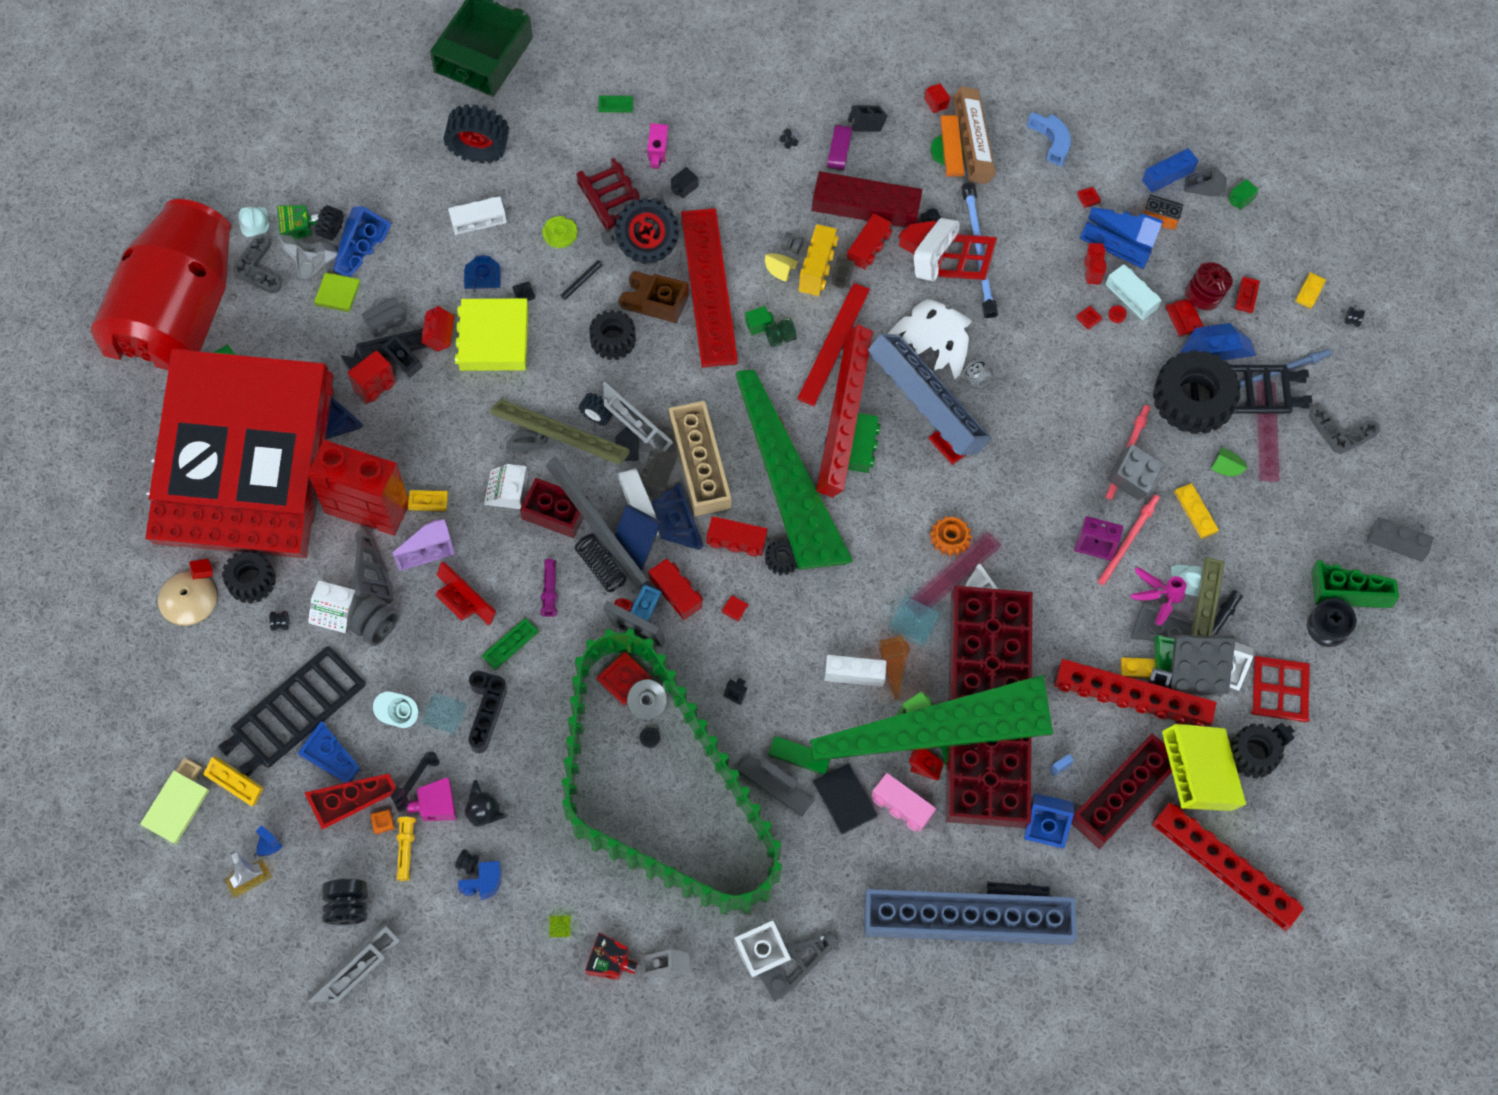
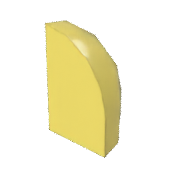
(780, 265)

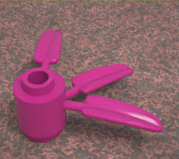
(1173, 591)

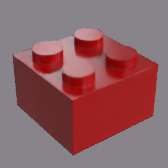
(371, 377)

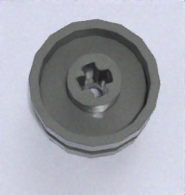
(374, 620)

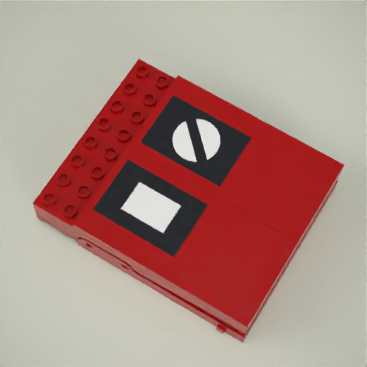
(238, 453)

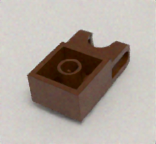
(655, 296)

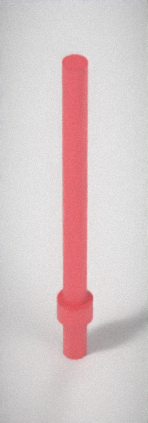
(1140, 423)
(1146, 512)

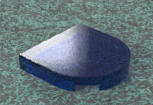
(482, 273)

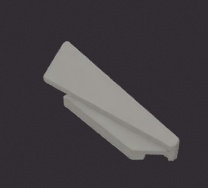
(635, 419)
(355, 966)

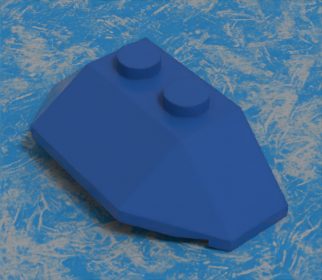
(1221, 340)

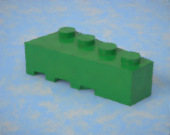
(1353, 586)

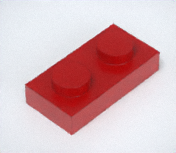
(1247, 294)

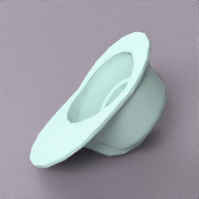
(253, 221)
(1190, 575)
(395, 709)

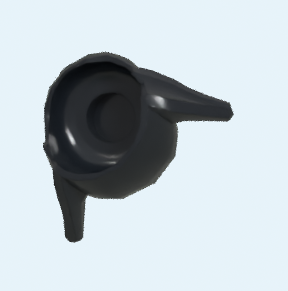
(482, 807)

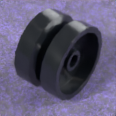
(1331, 622)

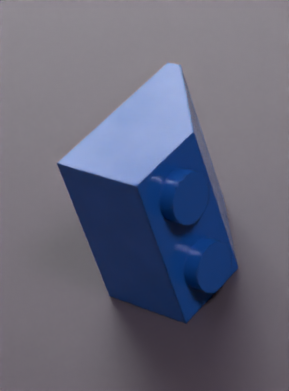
(1049, 820)

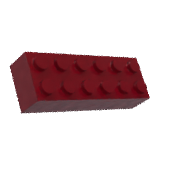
(862, 197)
(1123, 792)

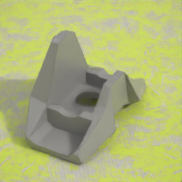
(308, 257)

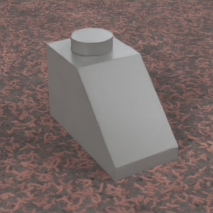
(665, 964)

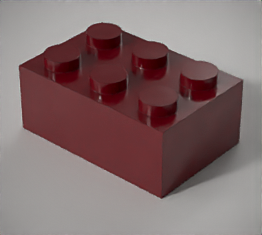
(551, 508)

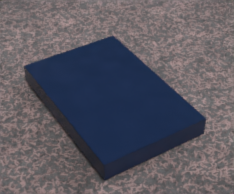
(637, 534)

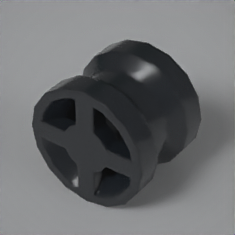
(1354, 317)
(279, 620)
(467, 861)

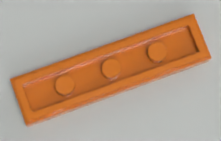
(952, 145)

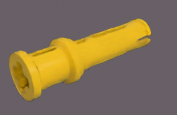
(405, 841)

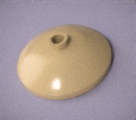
(187, 608)

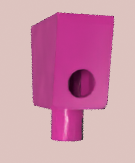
(658, 144)
(434, 802)

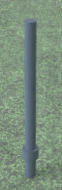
(1312, 358)

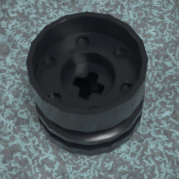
(344, 902)

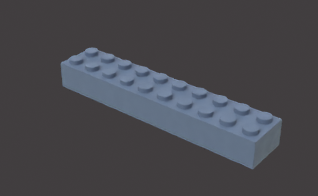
(969, 917)

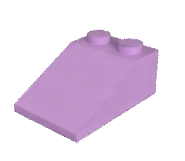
(426, 545)

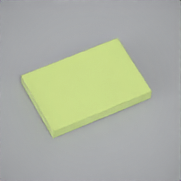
(174, 807)

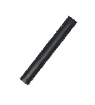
(584, 277)

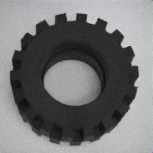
(612, 322)
(254, 589)
(1264, 738)

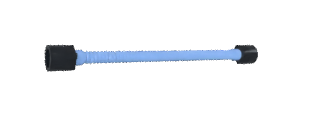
(969, 194)

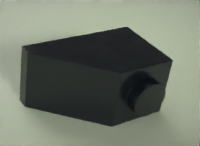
(402, 356)
(629, 440)

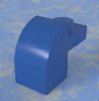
(487, 884)

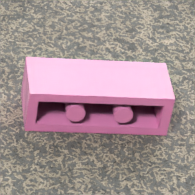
(903, 803)

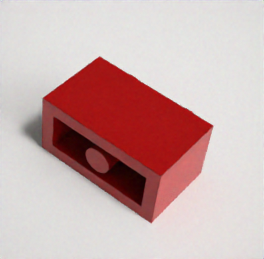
(437, 329)

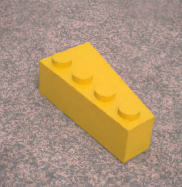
(817, 260)

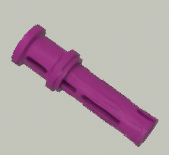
(549, 595)

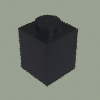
(684, 182)

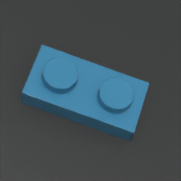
(646, 602)

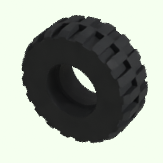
(1200, 369)

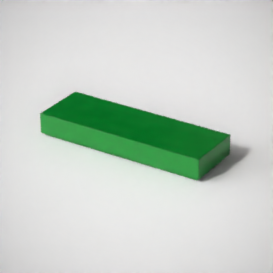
(510, 644)
(796, 755)

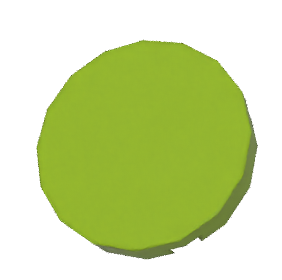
(560, 232)

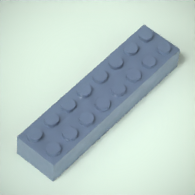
(929, 394)

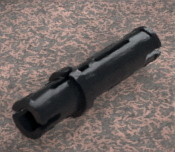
(1226, 609)
(1017, 889)

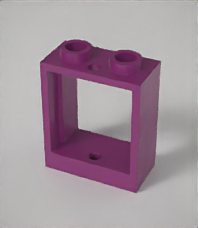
(1106, 538)

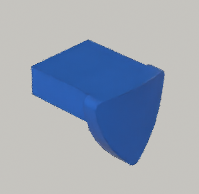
(267, 842)

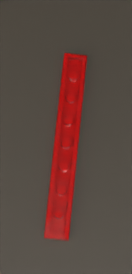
(833, 345)

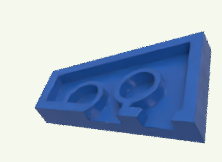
(329, 755)

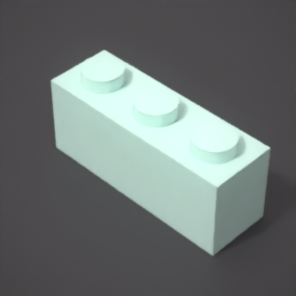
(1133, 292)

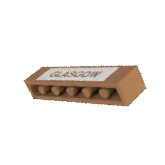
(974, 135)

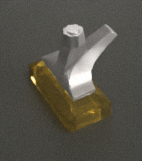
(246, 875)

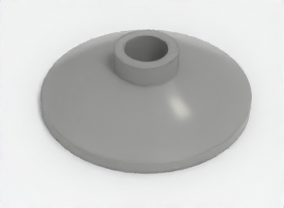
(656, 702)

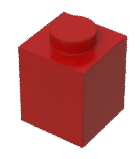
(937, 98)

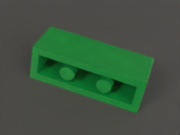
(864, 443)

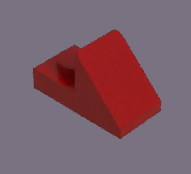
(925, 764)

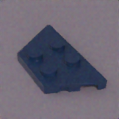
(340, 420)
(676, 518)

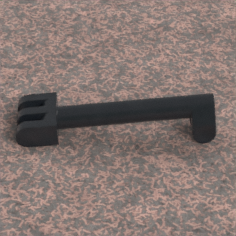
(399, 795)

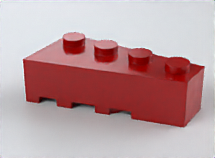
(345, 799)

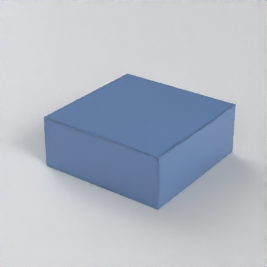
(1061, 765)

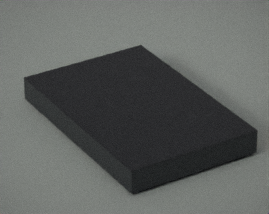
(845, 799)

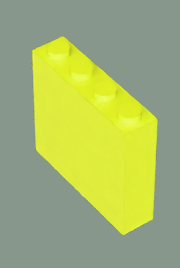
(492, 335)
(1203, 768)

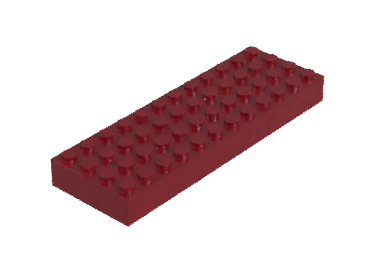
(989, 650)

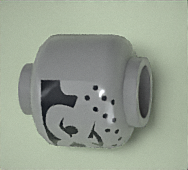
(978, 373)

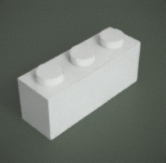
(477, 215)
(855, 670)

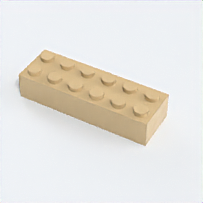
(699, 458)

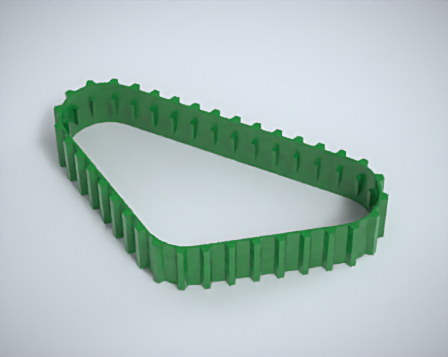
(633, 644)

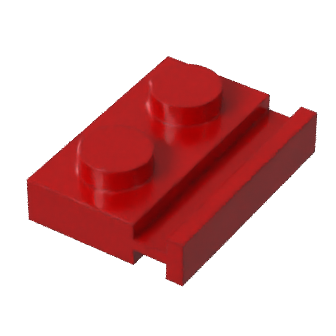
(1184, 317)

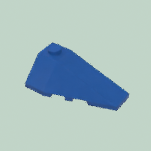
(1137, 229)
(359, 236)

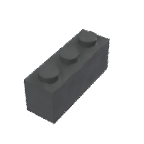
(1400, 539)

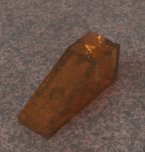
(895, 654)

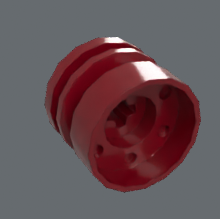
(1208, 286)

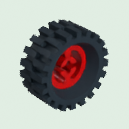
(476, 134)
(637, 214)

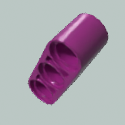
(839, 147)

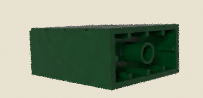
(482, 45)

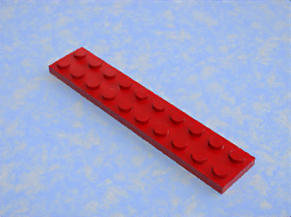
(709, 288)

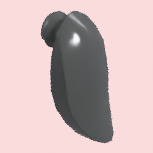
(526, 441)

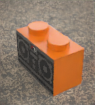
(1164, 209)

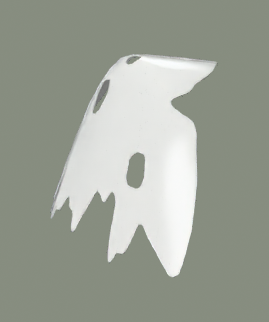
(935, 333)

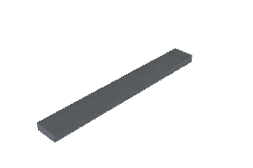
(596, 522)

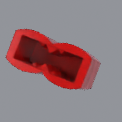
(1095, 263)

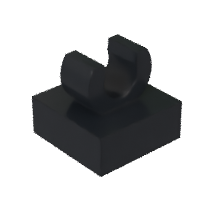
(930, 215)
(524, 291)
(736, 691)
(1284, 733)

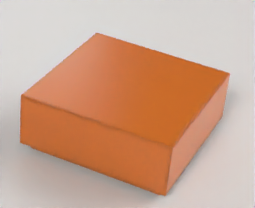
(382, 821)

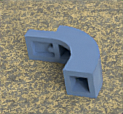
(1056, 132)

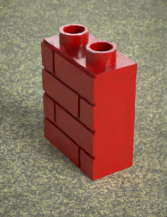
(359, 487)

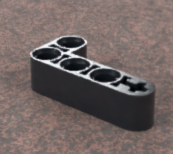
(484, 713)

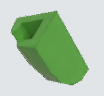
(1229, 463)

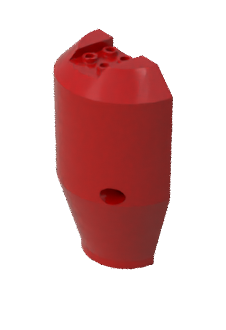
(166, 286)

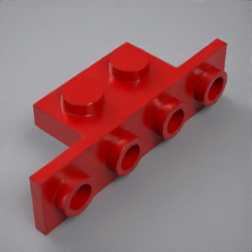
(461, 597)

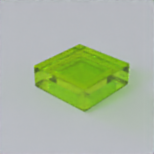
(560, 927)

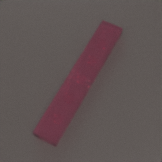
(1267, 438)
(957, 571)

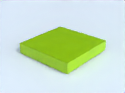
(337, 292)

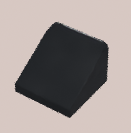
(1160, 677)

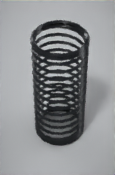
(619, 576)

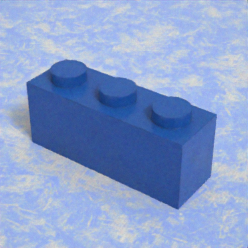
(1170, 170)

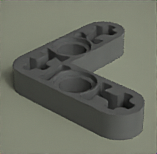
(251, 269)
(1345, 437)

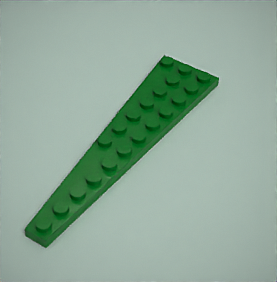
(804, 515)
(987, 716)

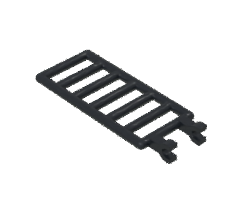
(1286, 376)
(260, 758)

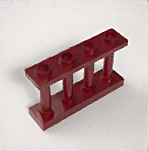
(593, 195)

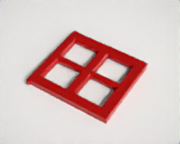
(959, 272)
(1259, 686)

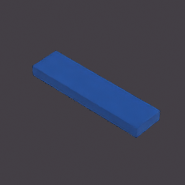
(1116, 245)

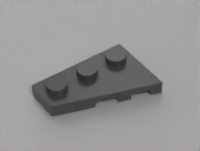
(1147, 629)

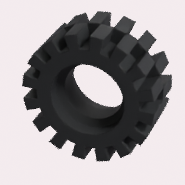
(329, 222)
(776, 566)

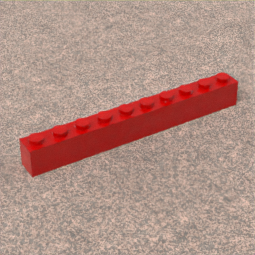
(844, 411)

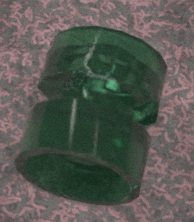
(780, 332)

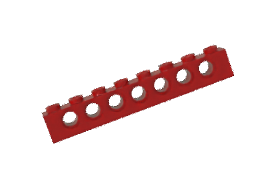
(1145, 691)
(1232, 877)

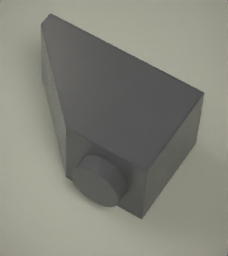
(1207, 182)

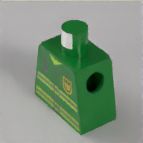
(295, 221)

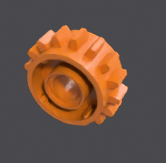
(950, 545)

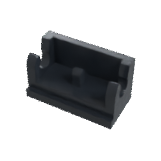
(867, 118)

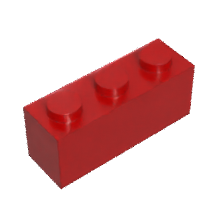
(870, 241)
(736, 536)
(675, 588)

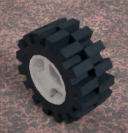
(594, 409)

